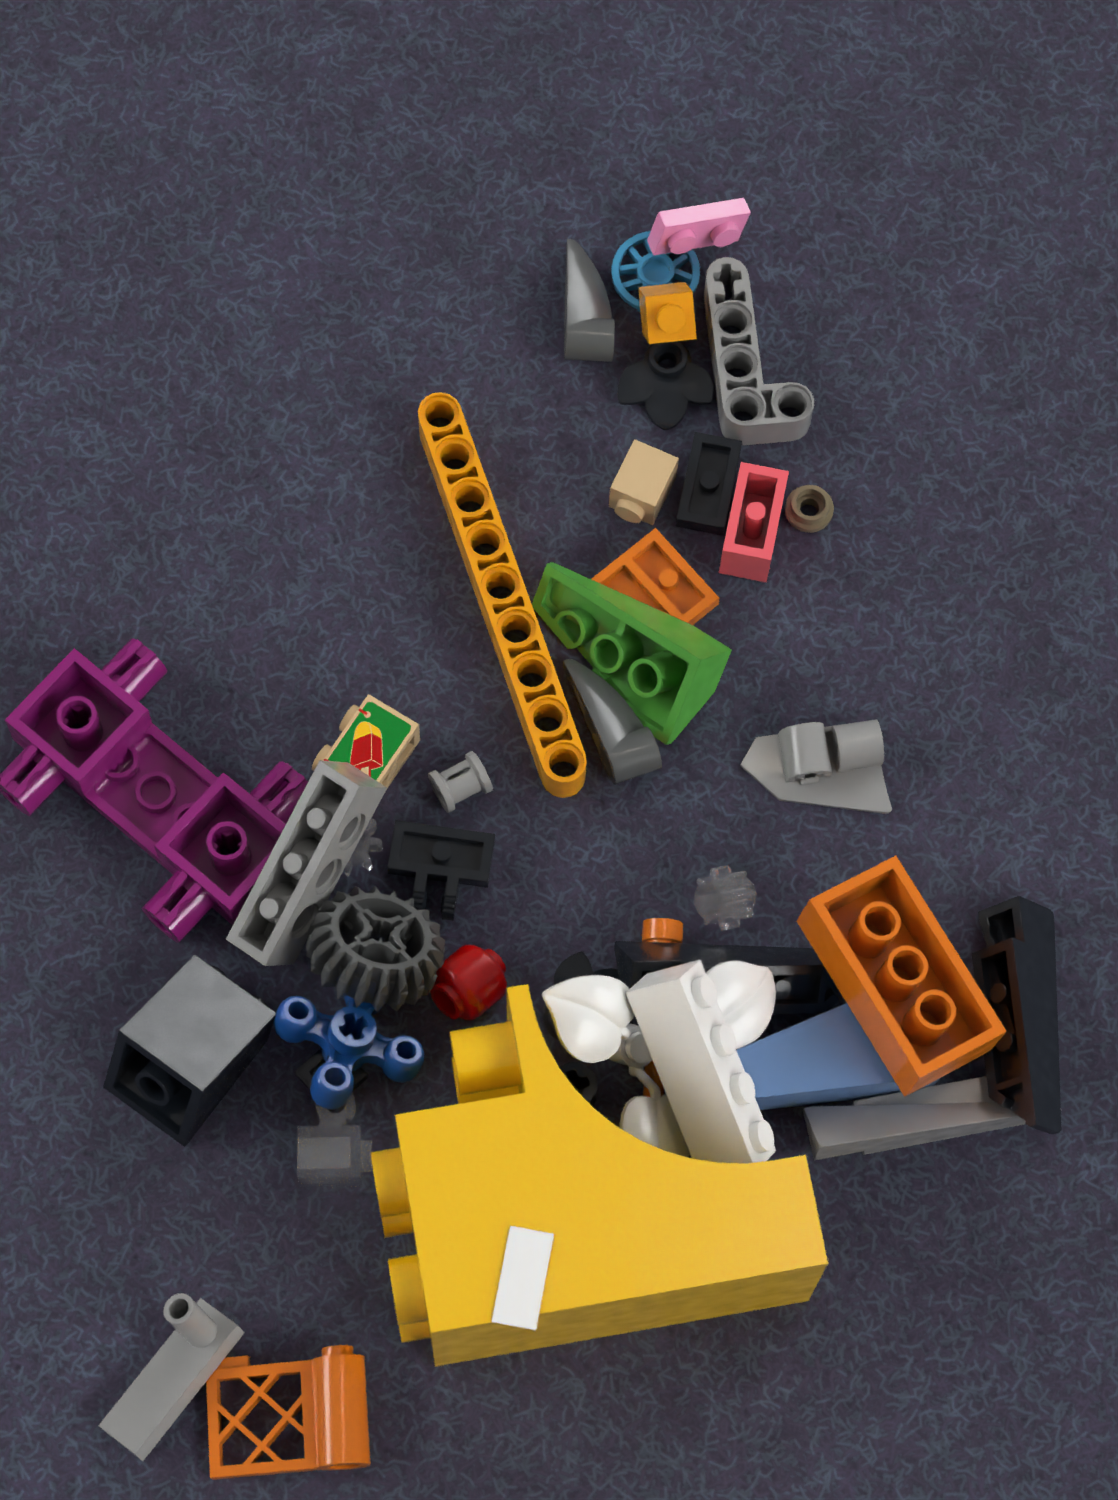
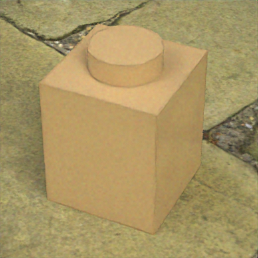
(643, 483)

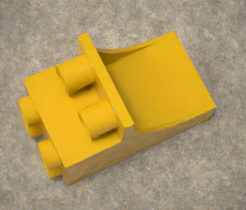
(633, 1226)

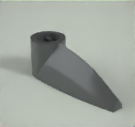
(588, 314)
(617, 733)

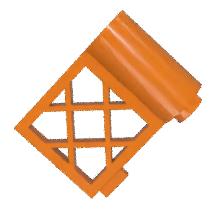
(331, 1406)

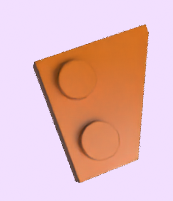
(660, 578)

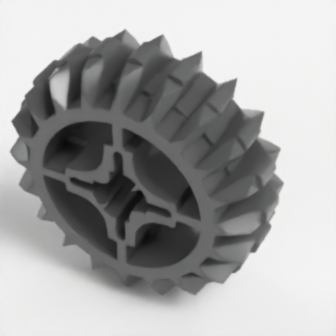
(375, 948)

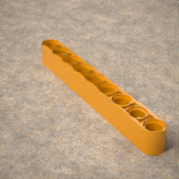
(507, 613)

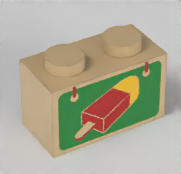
(373, 740)

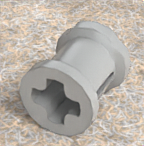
(460, 781)

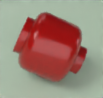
(469, 982)

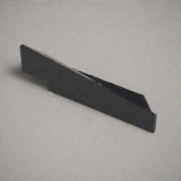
(798, 973)
(1021, 987)

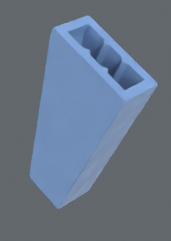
(817, 1063)

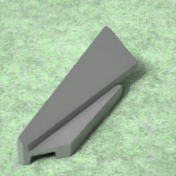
(906, 1121)

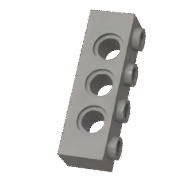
(306, 862)

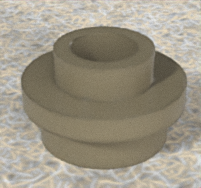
(813, 496)

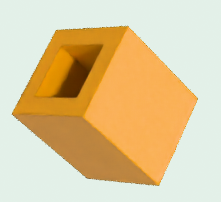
(667, 313)

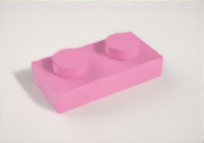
(698, 227)

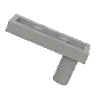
(173, 1374)

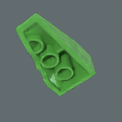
(645, 654)

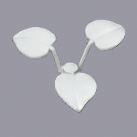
(595, 1026)

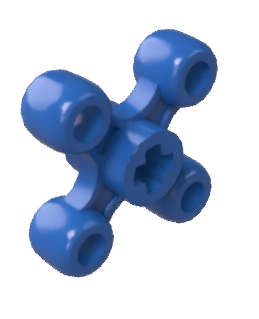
(346, 1043)

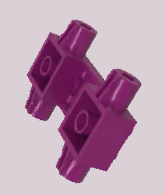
(147, 784)

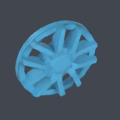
(650, 269)

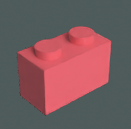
(753, 522)

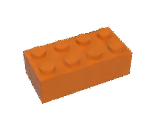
(900, 975)

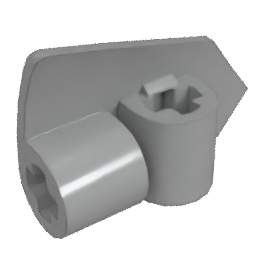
(823, 765)

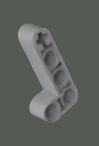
(742, 352)

